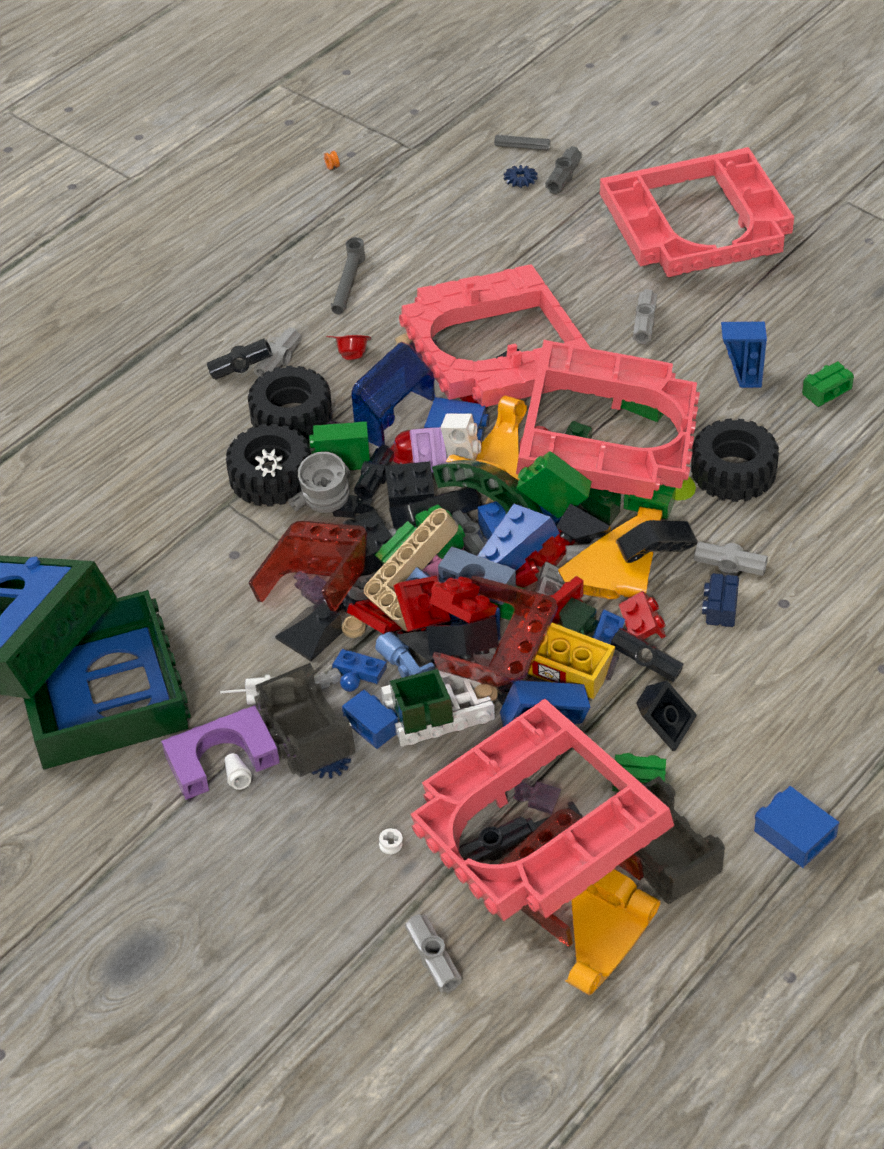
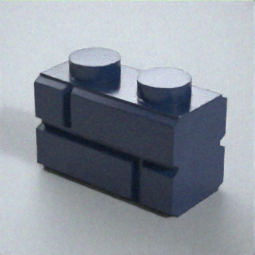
(722, 600)

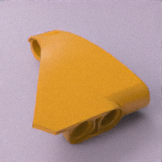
(502, 443)
(604, 567)
(606, 927)

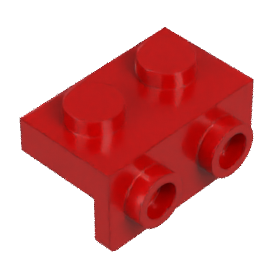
(642, 616)

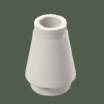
(237, 772)

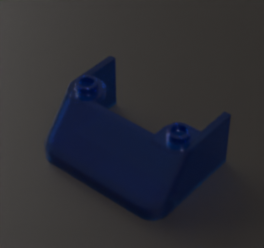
(386, 386)

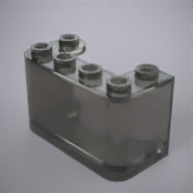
(303, 721)
(679, 857)

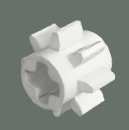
(267, 469)

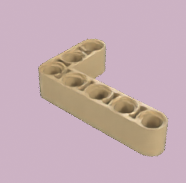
(413, 553)

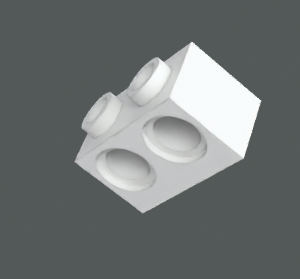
(461, 436)

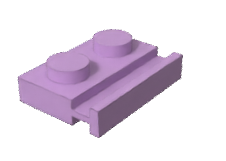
(428, 446)

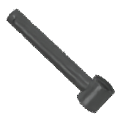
(355, 256)

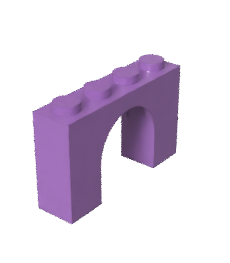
(240, 728)

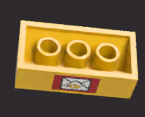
(573, 659)

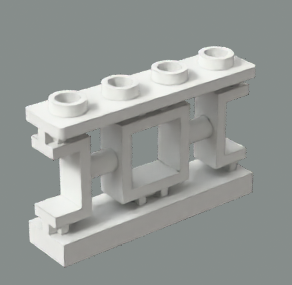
(480, 712)

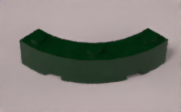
(486, 479)
(600, 503)

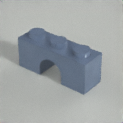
(464, 564)

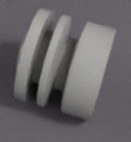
(324, 482)

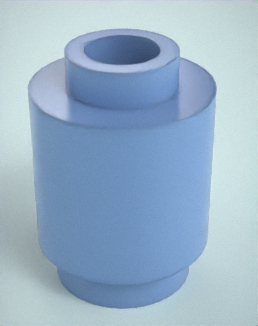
(391, 647)

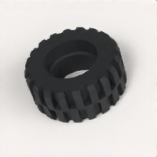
(286, 387)
(730, 479)
(248, 481)

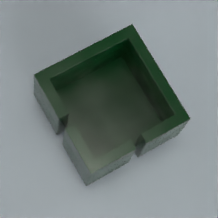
(421, 701)

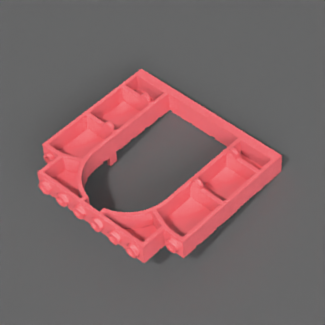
(653, 239)
(479, 299)
(623, 377)
(569, 860)

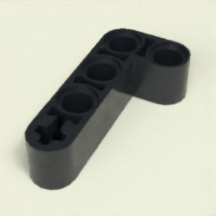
(463, 499)
(656, 537)

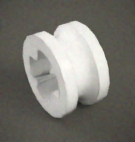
(390, 848)

